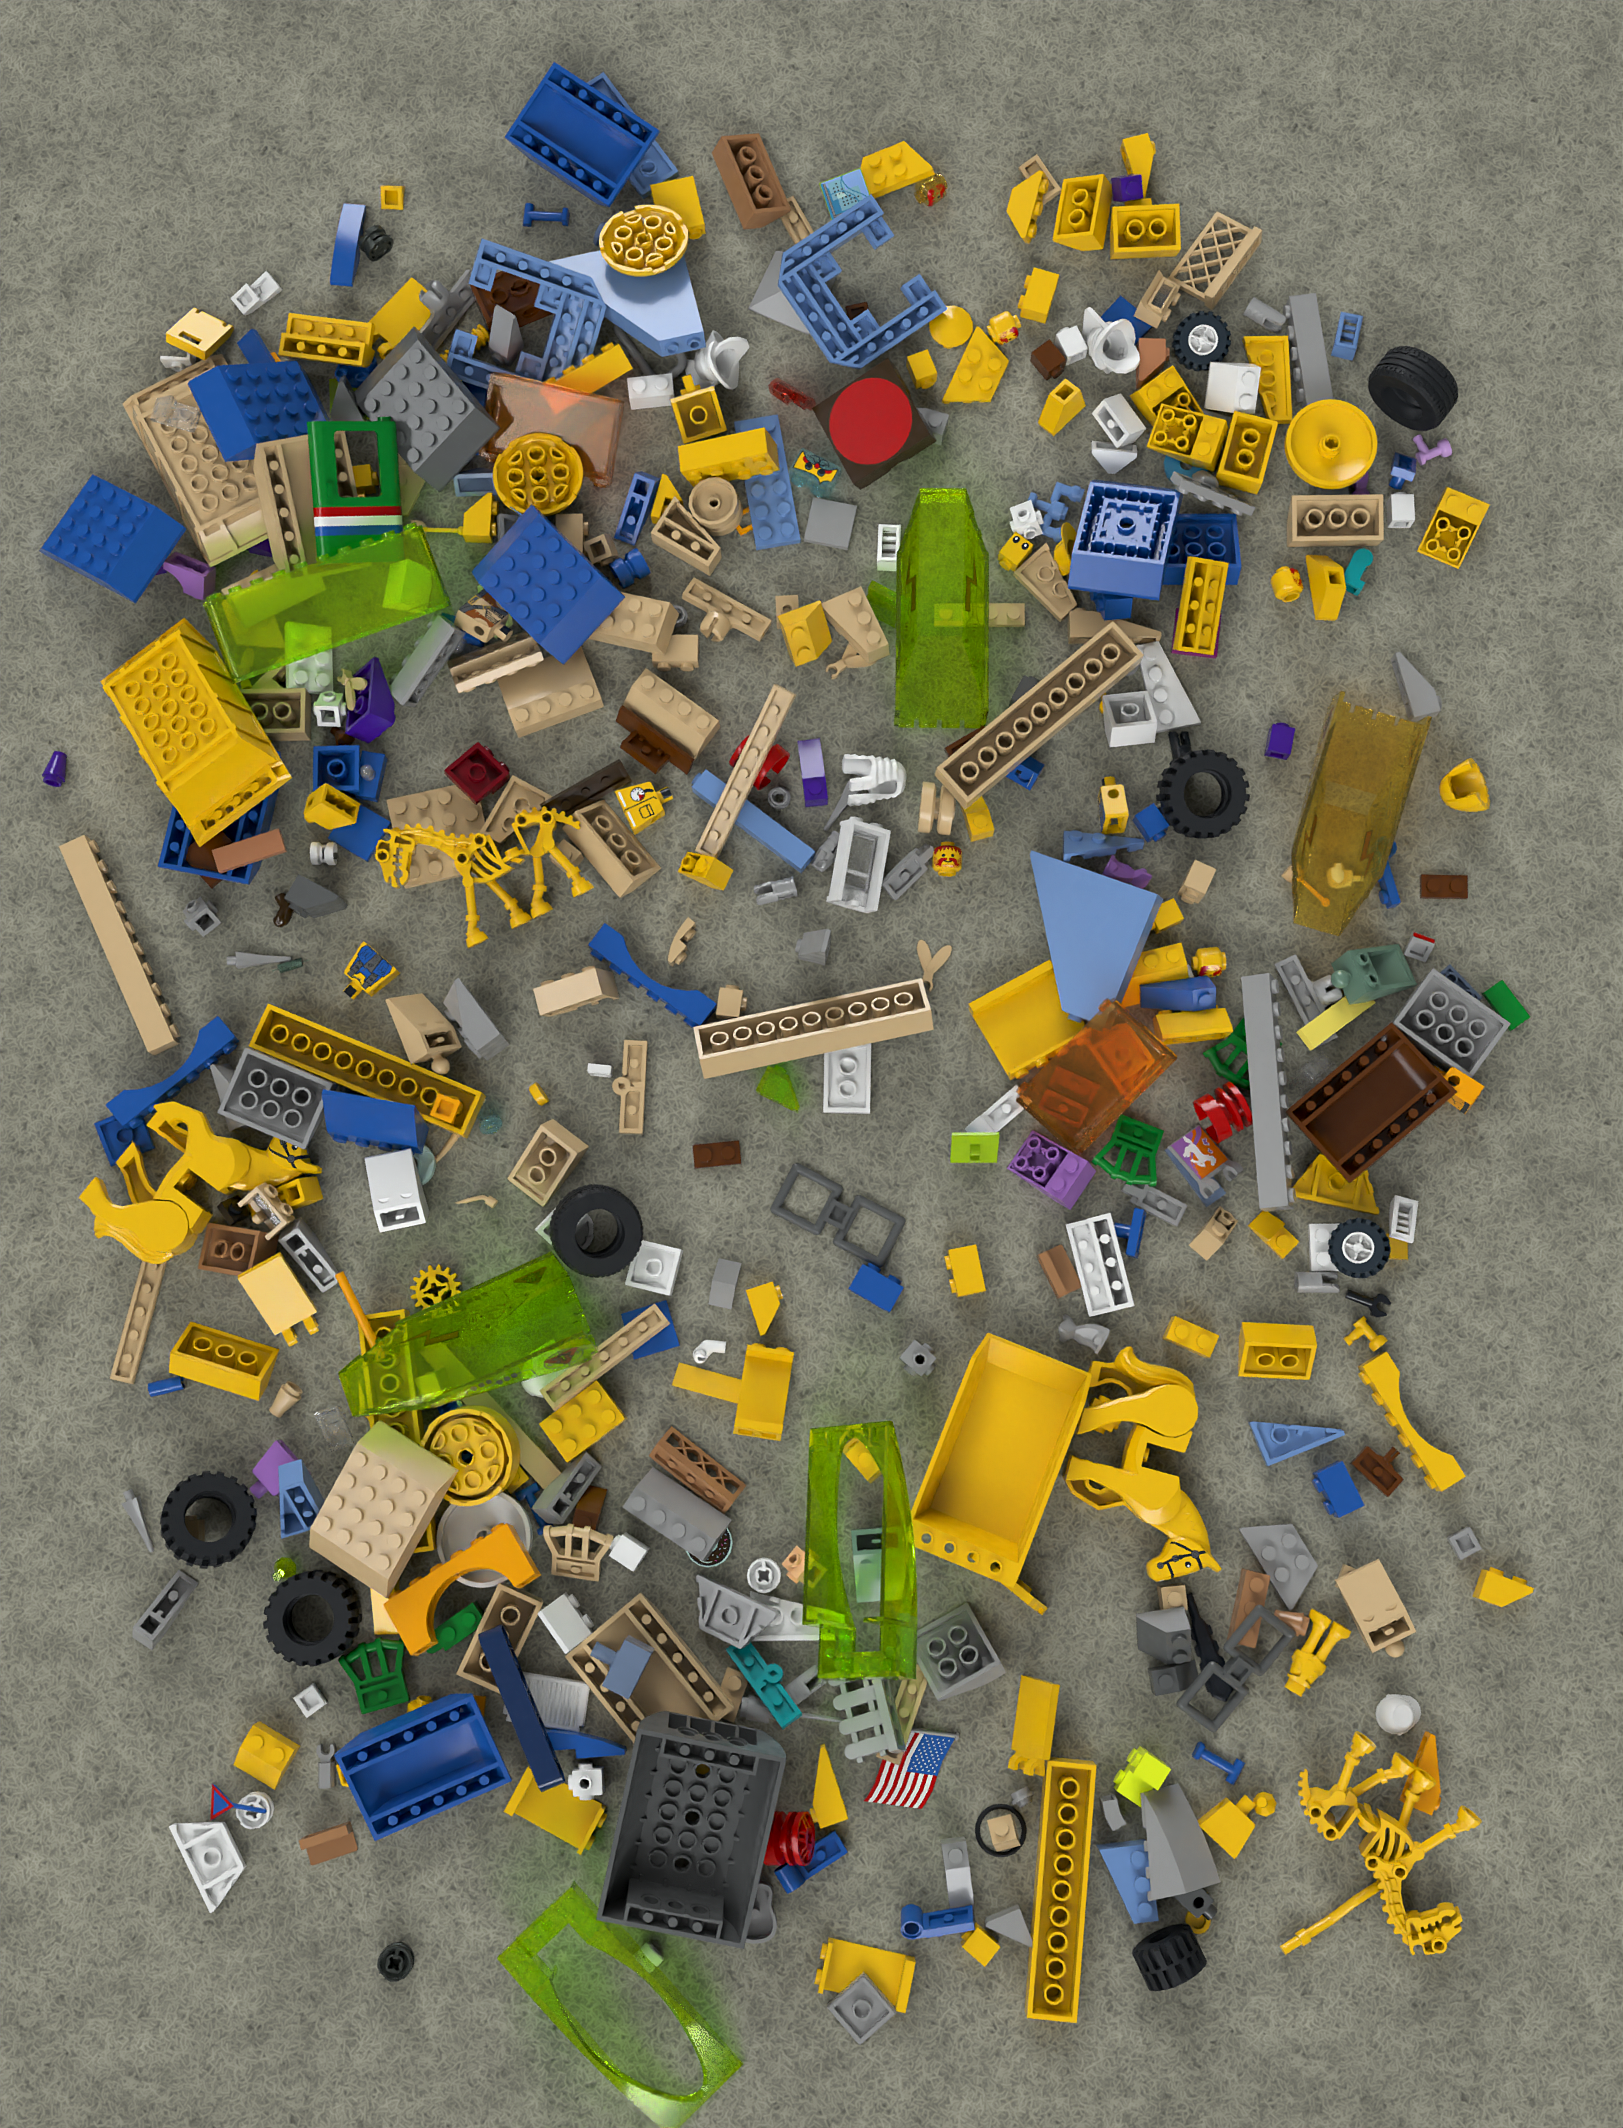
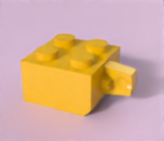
(697, 412)

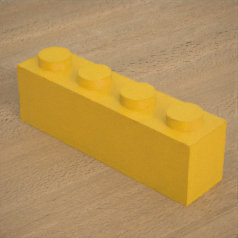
(595, 370)

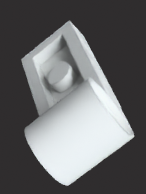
(998, 1114)

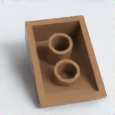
(234, 1249)

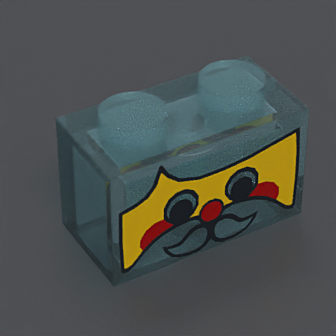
(814, 473)

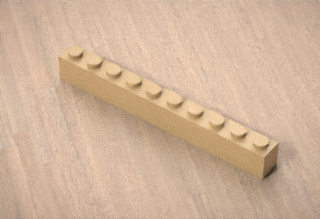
(119, 944)

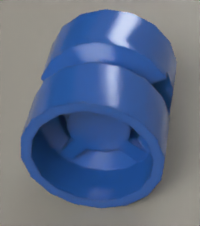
(629, 568)

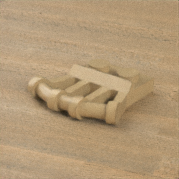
(573, 1562)

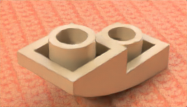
(678, 949)

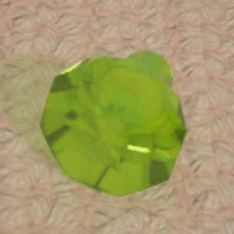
(284, 1569)

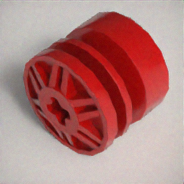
(775, 760)
(1226, 1110)
(791, 1839)

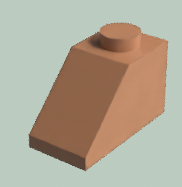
(1152, 358)

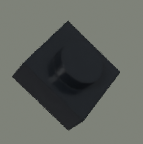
(232, 1211)

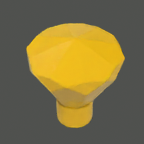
(1264, 1803)

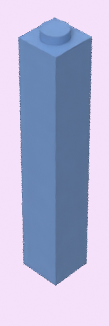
(757, 824)

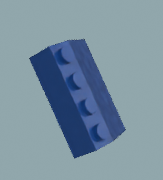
(1207, 538)
(373, 1122)

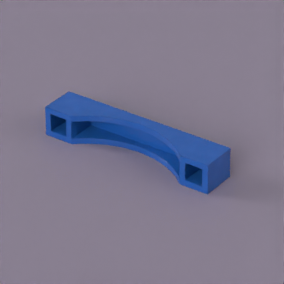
(690, 1004)
(212, 1042)

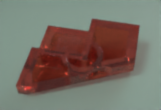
(788, 393)

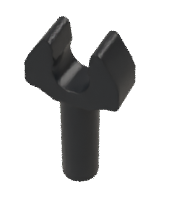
(1371, 1303)

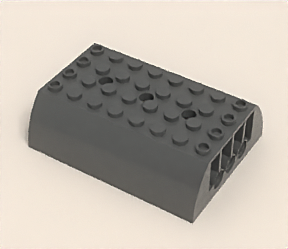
(724, 1846)

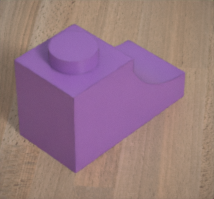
(194, 575)

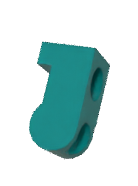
(1358, 564)

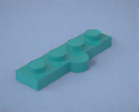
(766, 1683)

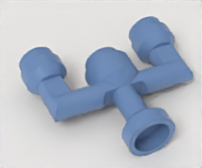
(1056, 509)

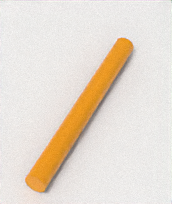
(356, 1308)

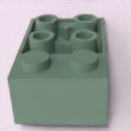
(867, 1563)

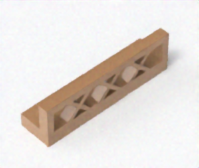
(694, 1473)

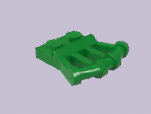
(1237, 1039)
(1136, 1138)
(381, 1690)

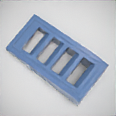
(1342, 348)

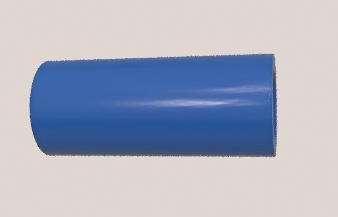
(166, 1386)

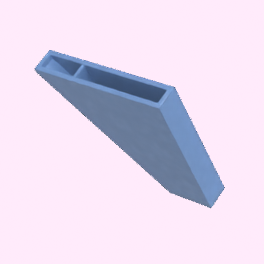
(651, 308)
(1091, 932)

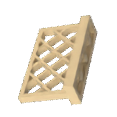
(1233, 263)

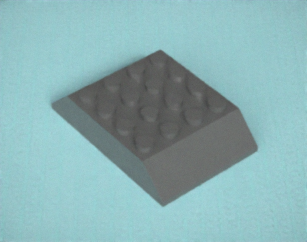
(433, 411)

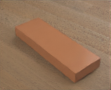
(249, 851)

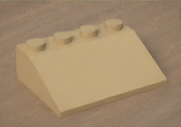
(550, 693)

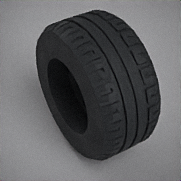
(1413, 388)
(618, 1253)

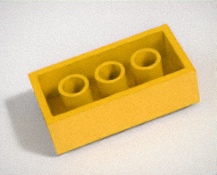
(729, 457)

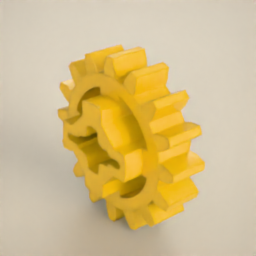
(433, 1279)

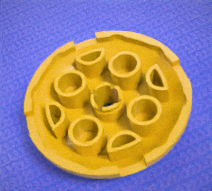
(647, 247)
(536, 457)

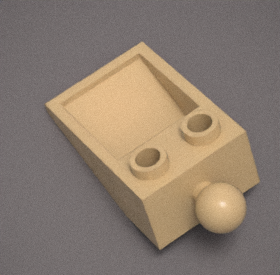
(424, 1031)
(1376, 1608)

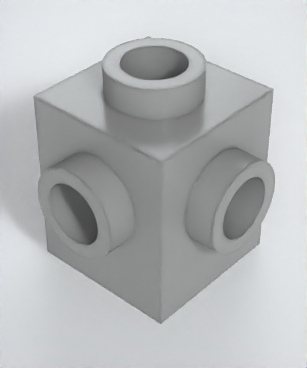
(201, 916)
(909, 1355)

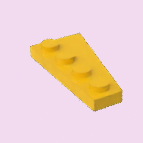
(1274, 386)

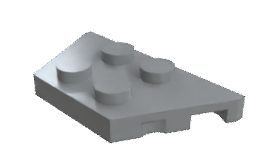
(1283, 1558)
(730, 1613)

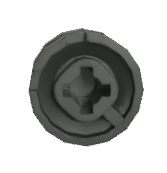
(375, 243)
(395, 1961)

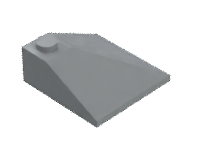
(771, 301)
(956, 1654)

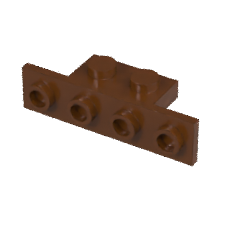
(649, 745)

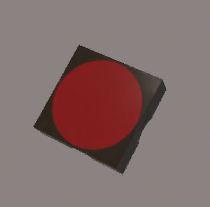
(873, 424)

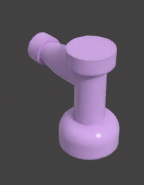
(1443, 449)

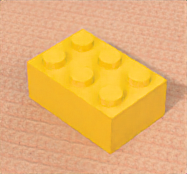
(1246, 452)
(583, 1421)

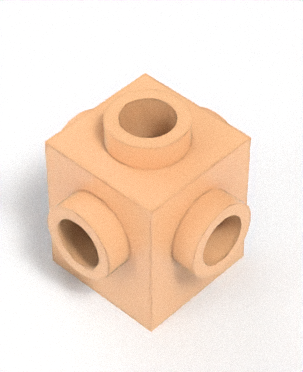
(795, 1565)

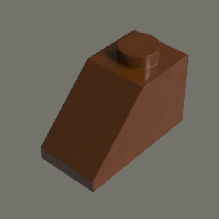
(590, 1508)

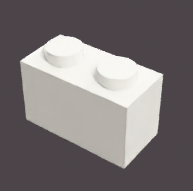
(650, 391)
(1119, 420)
(628, 1551)

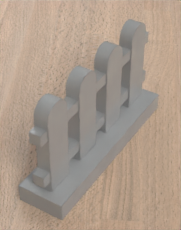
(885, 1715)

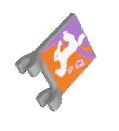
(1203, 1159)

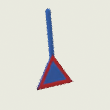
(221, 1803)

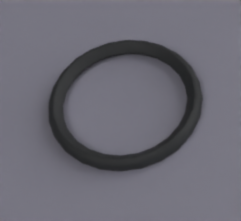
(979, 1821)

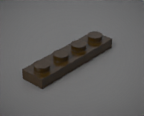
(589, 789)

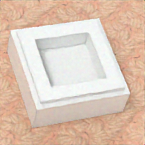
(600, 1070)
(310, 1700)

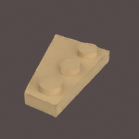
(1044, 581)
(514, 798)

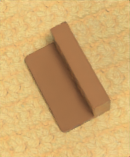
(1059, 1271)
(329, 1843)

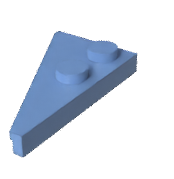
(1096, 844)
(1284, 1440)

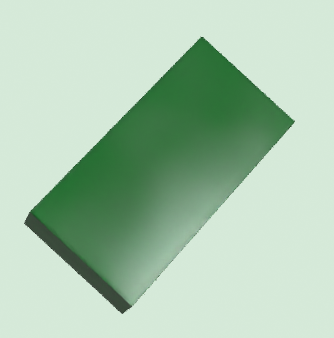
(1506, 1004)

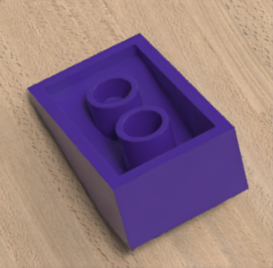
(373, 705)

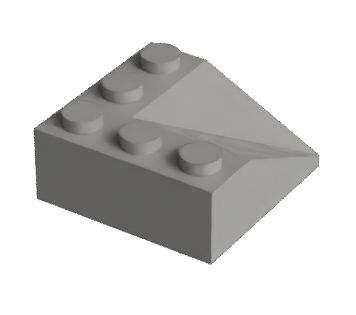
(476, 1026)

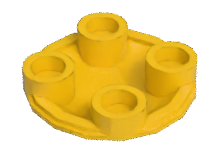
(951, 327)

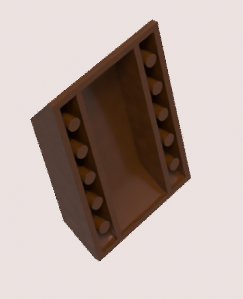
(1371, 1102)

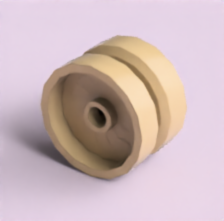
(716, 506)
(936, 808)

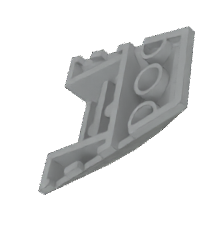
(1174, 1845)

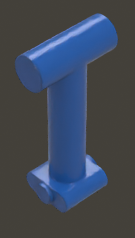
(530, 215)
(529, 1493)
(1233, 1769)

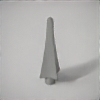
(841, 806)
(245, 960)
(134, 1509)

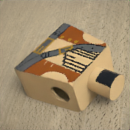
(483, 618)

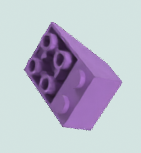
(1052, 1169)

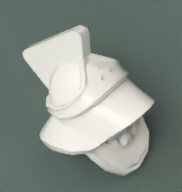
(1110, 343)
(717, 362)

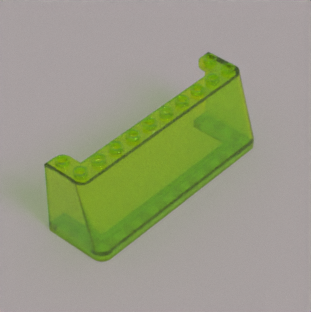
(326, 602)

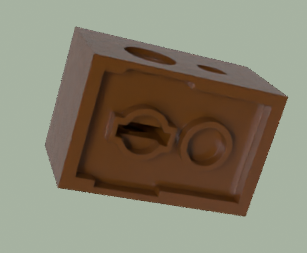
(512, 294)

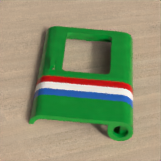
(350, 520)

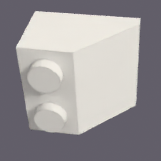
(1232, 387)
(1129, 719)
(566, 1622)

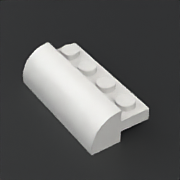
(1100, 1265)

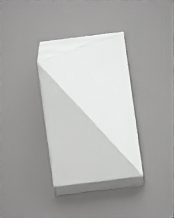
(1111, 457)

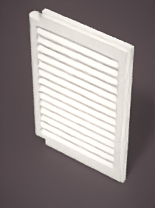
(559, 1701)

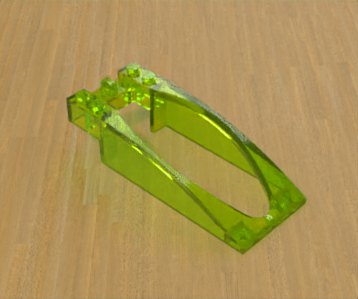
(824, 1589)
(536, 1979)

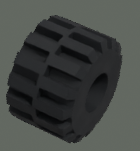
(1169, 1957)

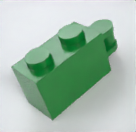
(457, 1627)

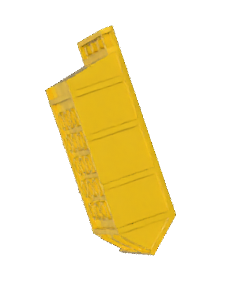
(195, 730)
(998, 1457)

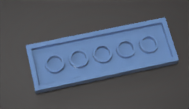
(655, 164)
(771, 495)

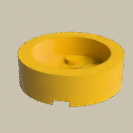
(493, 1448)

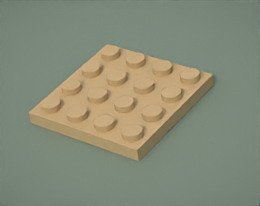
(443, 809)

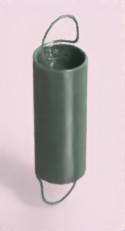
(290, 965)

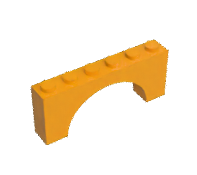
(415, 1607)

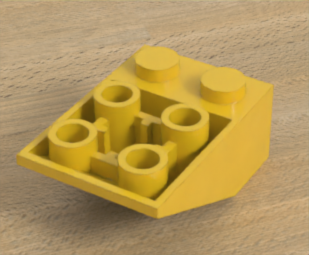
(1165, 389)
(1188, 436)
(1452, 527)

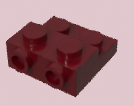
(478, 773)

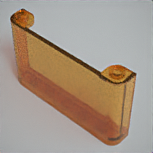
(577, 417)
(1095, 1076)

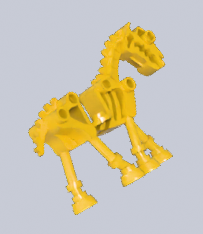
(464, 850)
(1388, 1856)

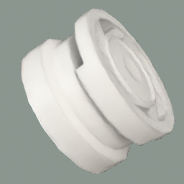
(763, 1575)
(253, 1819)

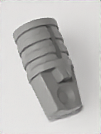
(826, 853)

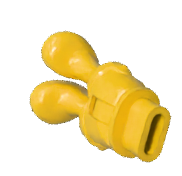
(1308, 1666)

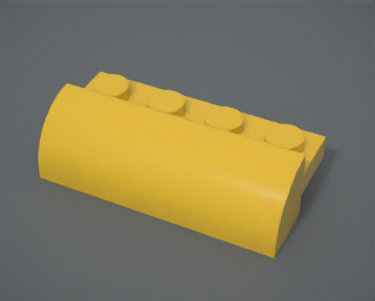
(328, 340)
(1200, 605)

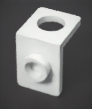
(179, 363)

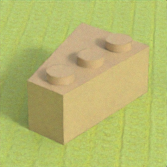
(685, 538)
(857, 623)
(575, 991)

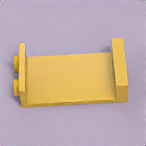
(763, 1392)
(557, 1811)
(848, 1960)

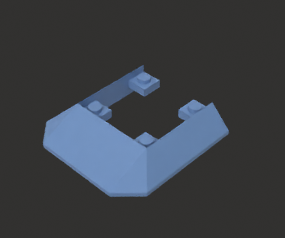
(811, 265)
(562, 291)

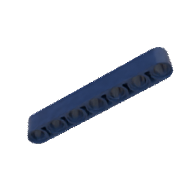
(521, 1708)

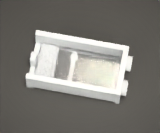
(859, 865)

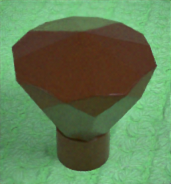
(340, 737)

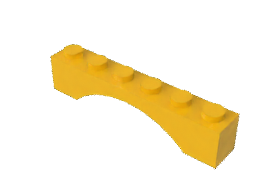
(1383, 1378)

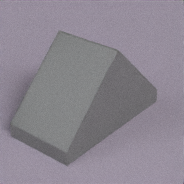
(724, 1283)
(1011, 1924)

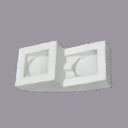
(252, 297)

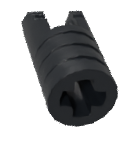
(1176, 748)

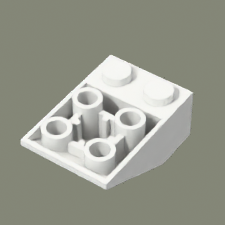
(396, 1190)

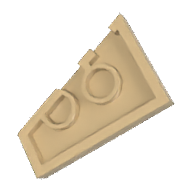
(409, 485)

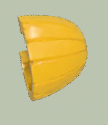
(1465, 788)

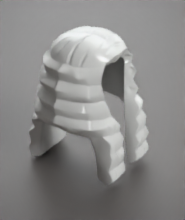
(879, 776)

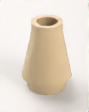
(287, 1396)

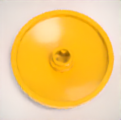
(1330, 444)

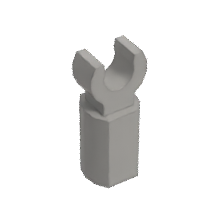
(326, 1767)

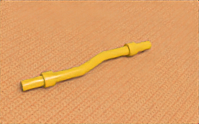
(1304, 1936)

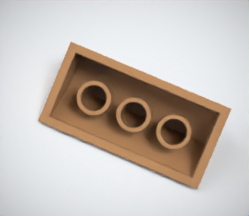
(750, 180)

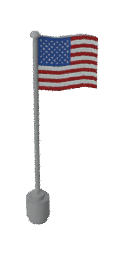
(894, 1784)

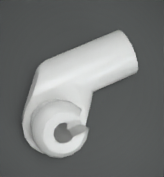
(706, 1348)

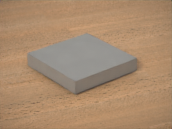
(830, 523)
(861, 2008)

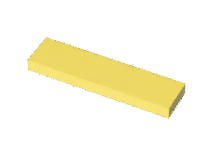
(1331, 1021)

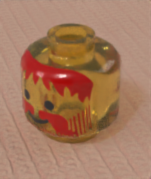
(931, 189)

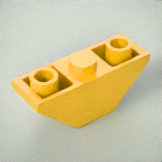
(1027, 204)
(1326, 586)

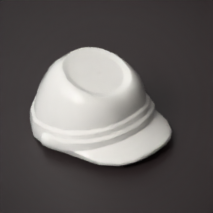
(1397, 1713)

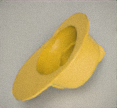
(1064, 548)

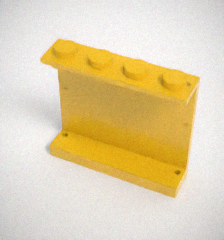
(1025, 1021)

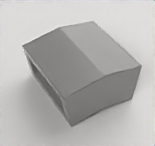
(1111, 1811)

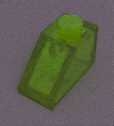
(778, 1088)

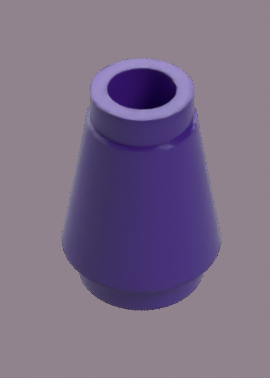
(55, 770)

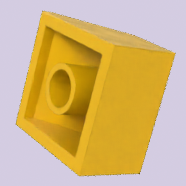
(805, 632)
(265, 1754)

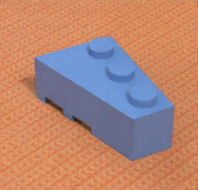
(298, 1498)
(1127, 1867)

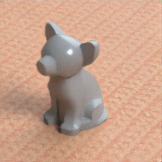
(1088, 1334)

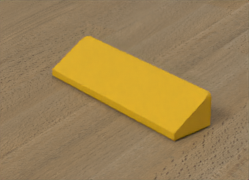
(707, 1382)

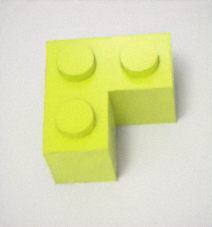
(1141, 1775)

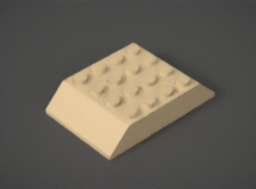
(286, 495)
(380, 1507)
(671, 1680)

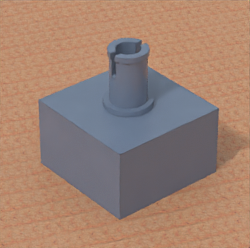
(625, 1664)

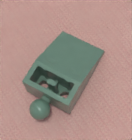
(1372, 973)

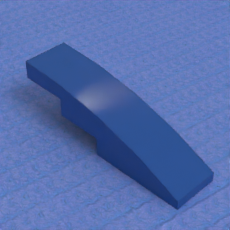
(346, 248)
(584, 1744)

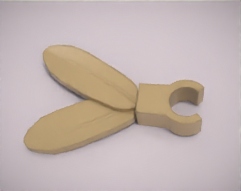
(849, 660)
(350, 684)
(929, 964)

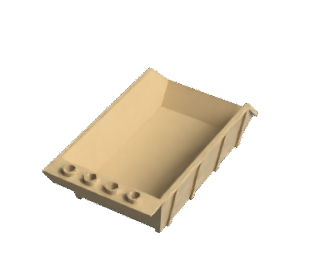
(212, 495)

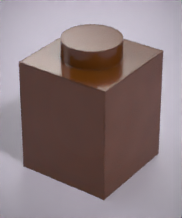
(1048, 360)

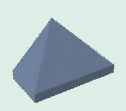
(474, 482)

